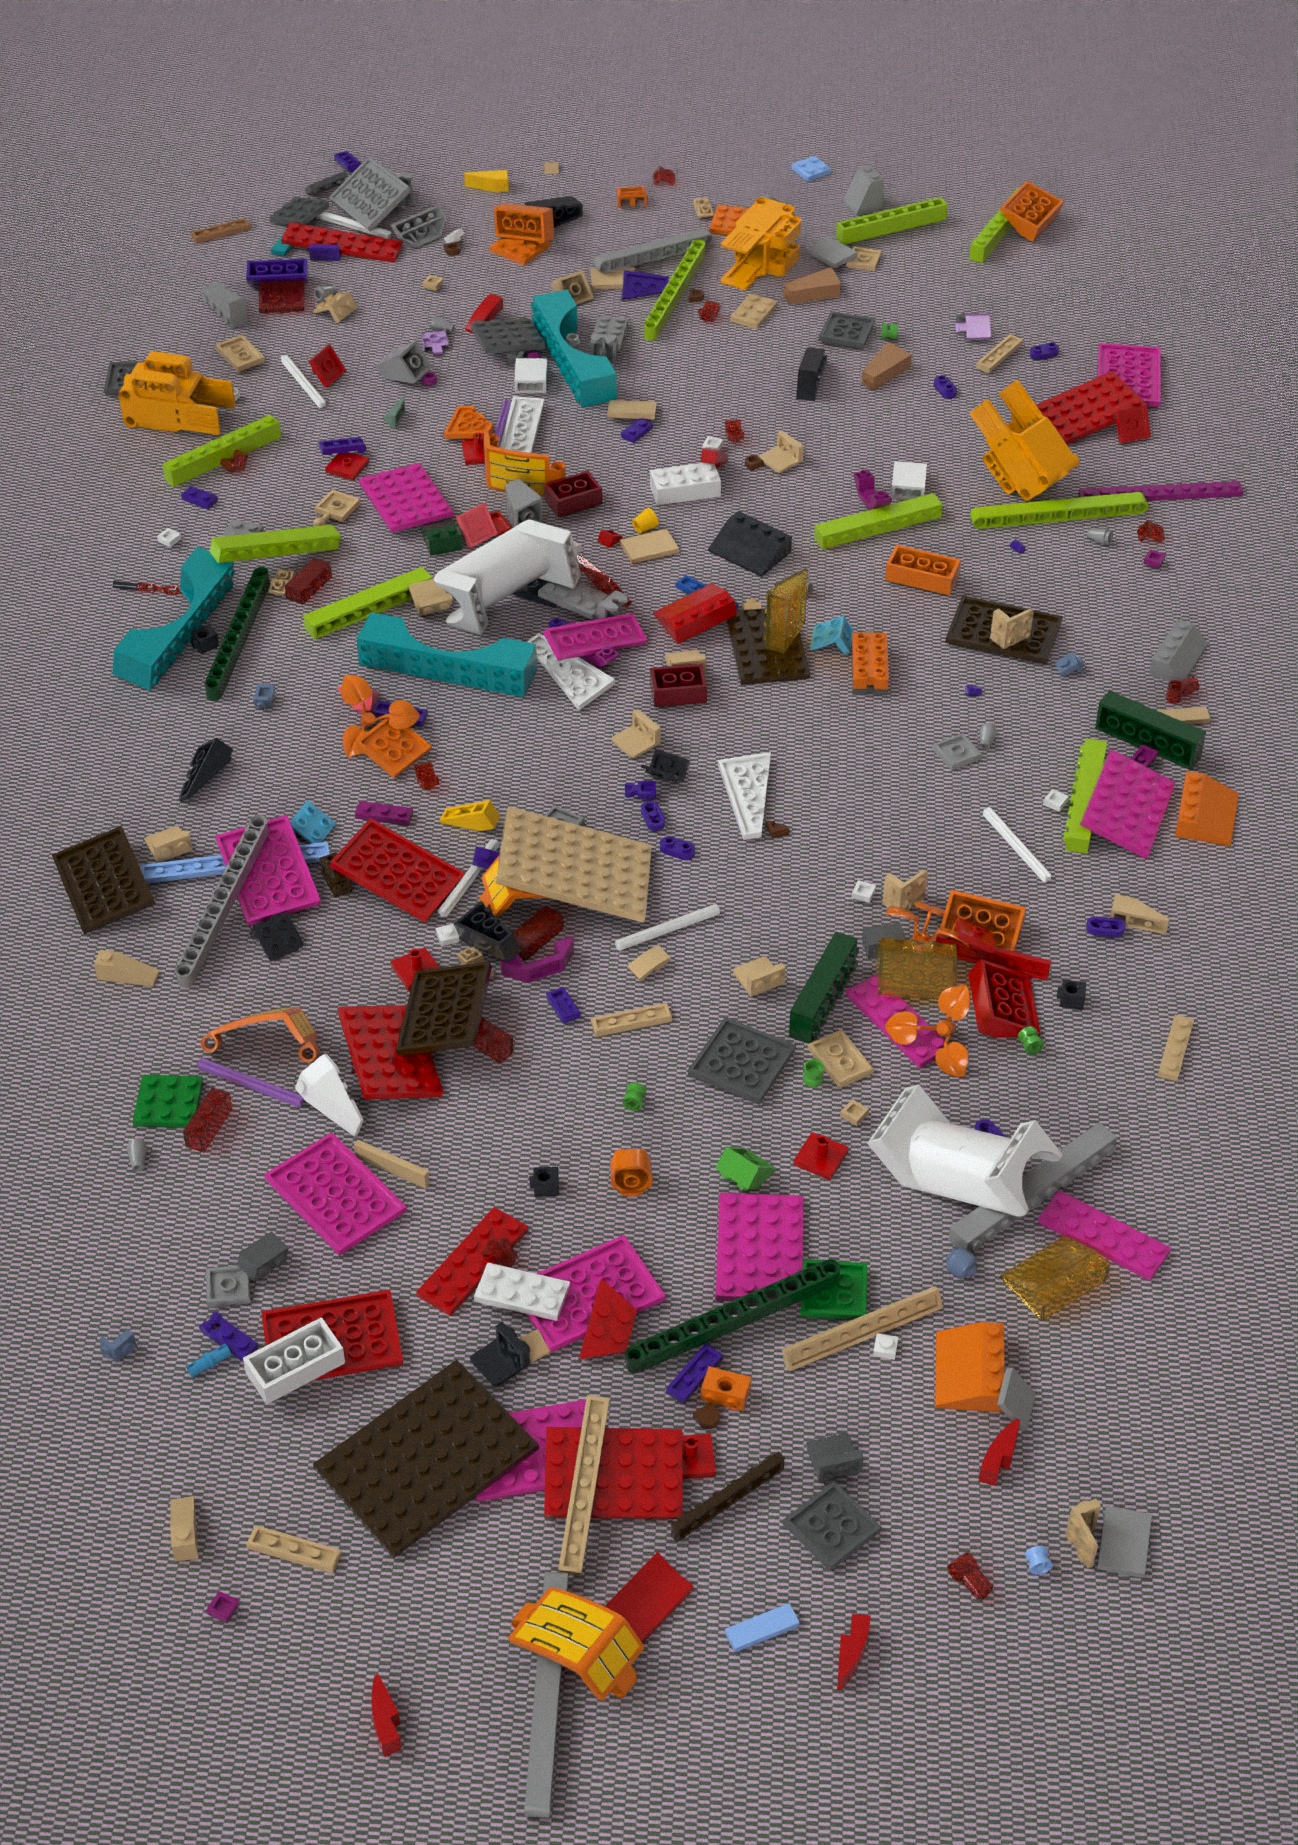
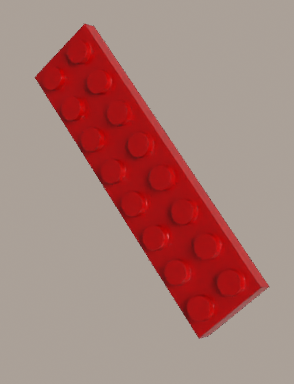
(349, 242)

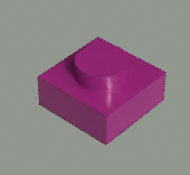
(1154, 558)
(223, 1607)

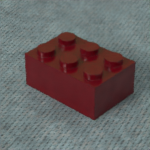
(573, 493)
(678, 685)

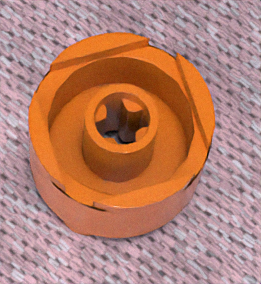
(631, 1171)

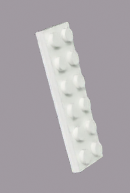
(522, 424)

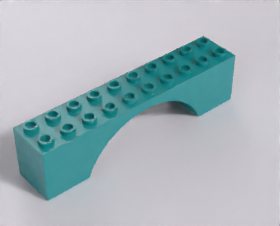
(588, 376)
(148, 653)
(500, 667)

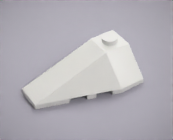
(325, 1092)

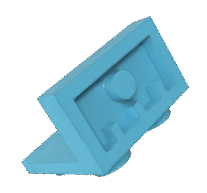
(833, 631)
(311, 823)

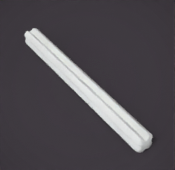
(353, 224)
(303, 381)
(1017, 845)
(464, 884)
(667, 927)

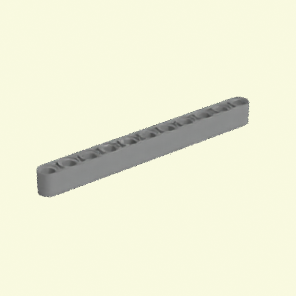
(221, 901)
(544, 1723)

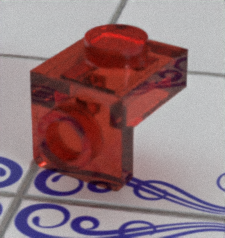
(664, 174)
(709, 311)
(733, 430)
(236, 463)
(1151, 530)
(425, 776)
(501, 1251)

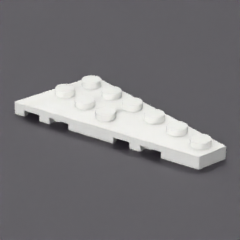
(574, 676)
(747, 787)

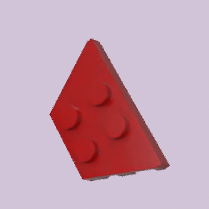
(608, 1324)

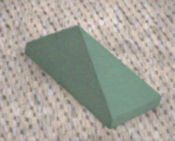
(395, 414)

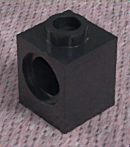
(204, 639)
(1072, 994)
(545, 1181)

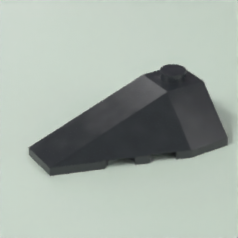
(206, 763)

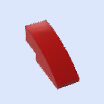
(486, 310)
(714, 456)
(999, 1454)
(852, 1648)
(385, 1718)

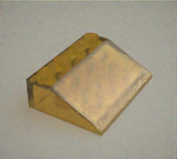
(785, 611)
(915, 968)
(1056, 1276)

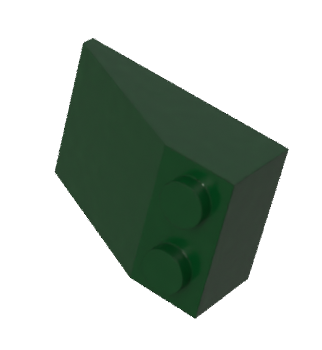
(442, 536)

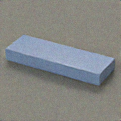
(762, 1627)

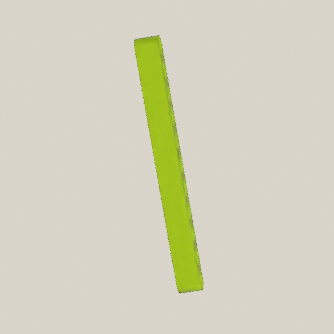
(674, 290)
(1058, 510)

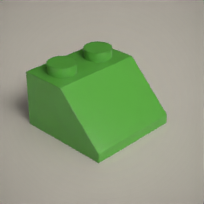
(744, 1168)

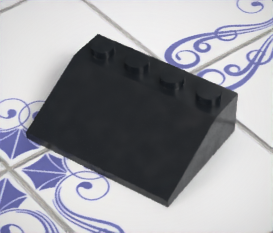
(751, 544)

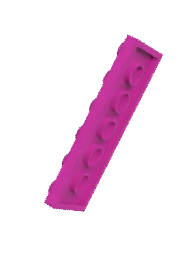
(593, 635)
(882, 1007)
(1105, 1235)

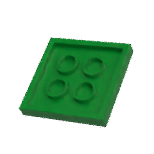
(167, 1100)
(842, 1301)

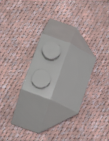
(421, 227)

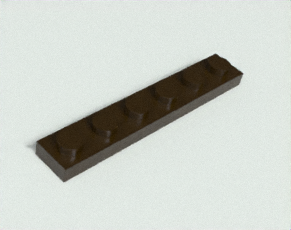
(721, 1500)

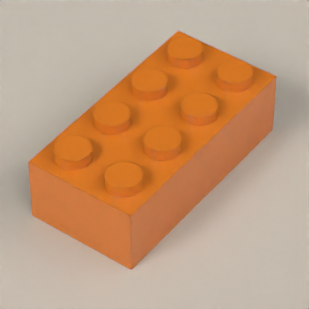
(524, 222)
(923, 569)

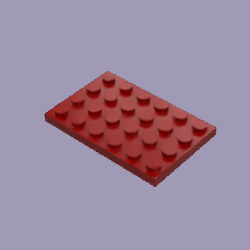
(1089, 406)
(397, 870)
(372, 1043)
(360, 1323)
(635, 1475)

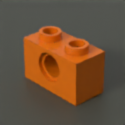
(719, 1380)

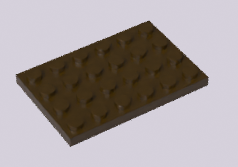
(973, 629)
(757, 663)
(103, 880)
(444, 1009)

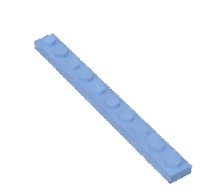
(212, 865)

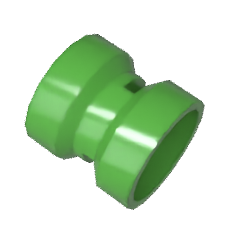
(893, 331)
(1030, 1039)
(813, 1073)
(634, 1096)

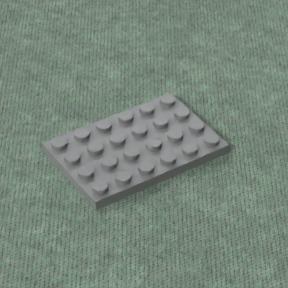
(370, 194)

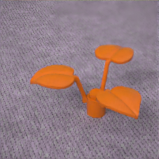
(356, 690)
(923, 935)
(954, 1002)

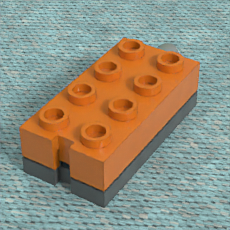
(869, 663)

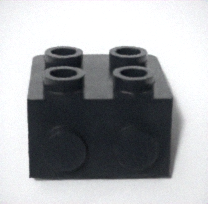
(668, 765)
(277, 936)
(502, 1357)

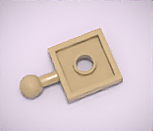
(335, 506)

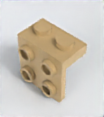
(339, 305)
(785, 455)
(429, 597)
(1007, 630)
(686, 658)
(639, 737)
(169, 843)
(904, 894)
(760, 975)
(1080, 1524)

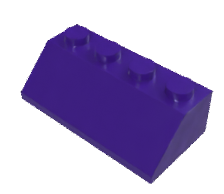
(277, 271)

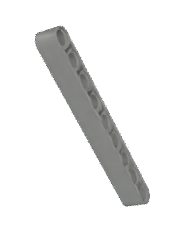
(651, 251)

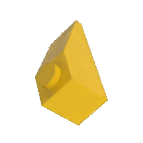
(487, 180)
(472, 816)

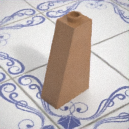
(812, 287)
(885, 366)

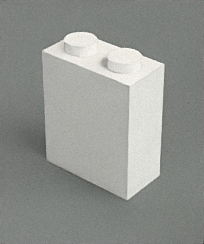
(531, 375)
(908, 480)

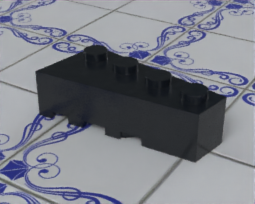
(564, 209)
(810, 373)
(487, 933)

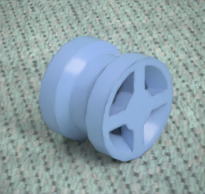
(1038, 1560)

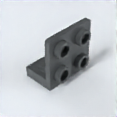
(834, 1457)

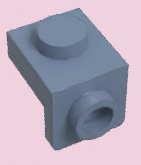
(1069, 664)
(264, 695)
(119, 1347)

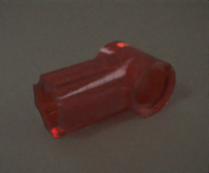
(1179, 689)
(966, 1570)

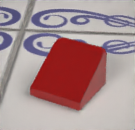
(609, 538)

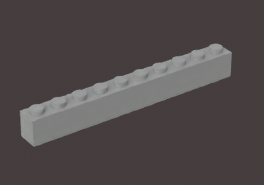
(1037, 1185)

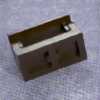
(337, 883)

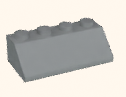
(1178, 652)

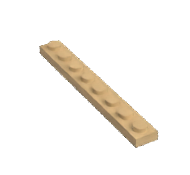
(862, 1328)
(583, 1485)

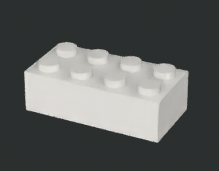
(685, 483)
(294, 1360)

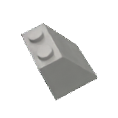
(865, 191)
(404, 364)
(522, 503)

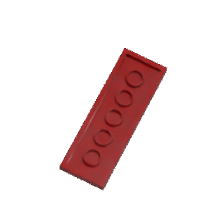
(464, 1267)

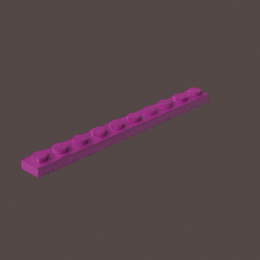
(1172, 491)

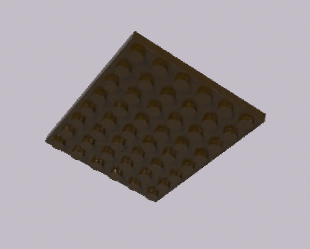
(425, 1458)

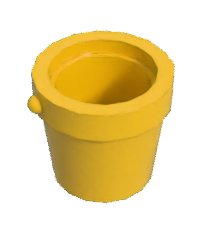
(645, 521)

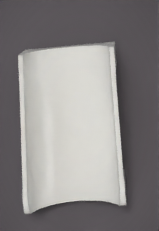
(506, 566)
(957, 1160)

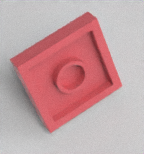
(476, 525)

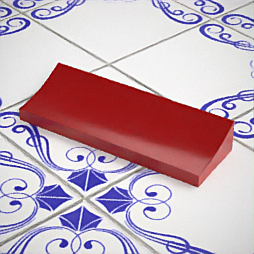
(650, 1596)

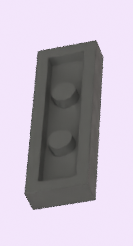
(326, 183)

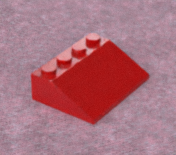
(696, 612)
(1002, 1000)

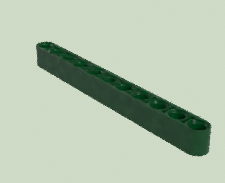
(237, 634)
(726, 1323)

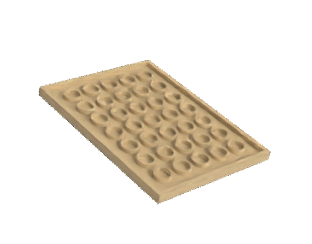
(574, 864)

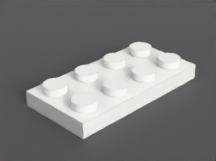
(522, 1291)

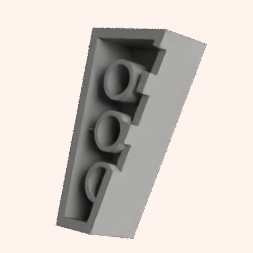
(226, 304)

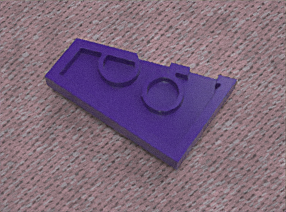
(642, 284)

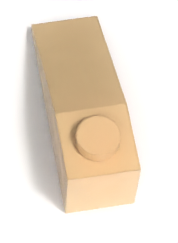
(1138, 915)
(124, 969)
(183, 1529)

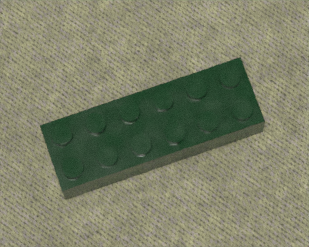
(1148, 727)
(823, 988)

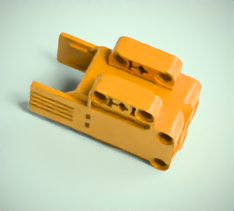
(763, 243)
(163, 397)
(1022, 454)

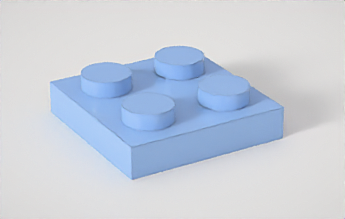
(811, 168)

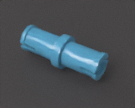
(208, 1360)

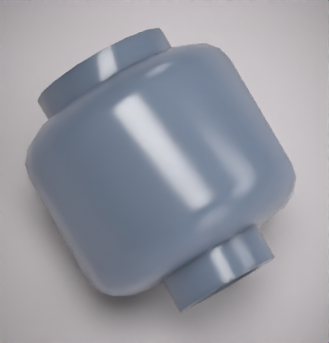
(961, 1263)

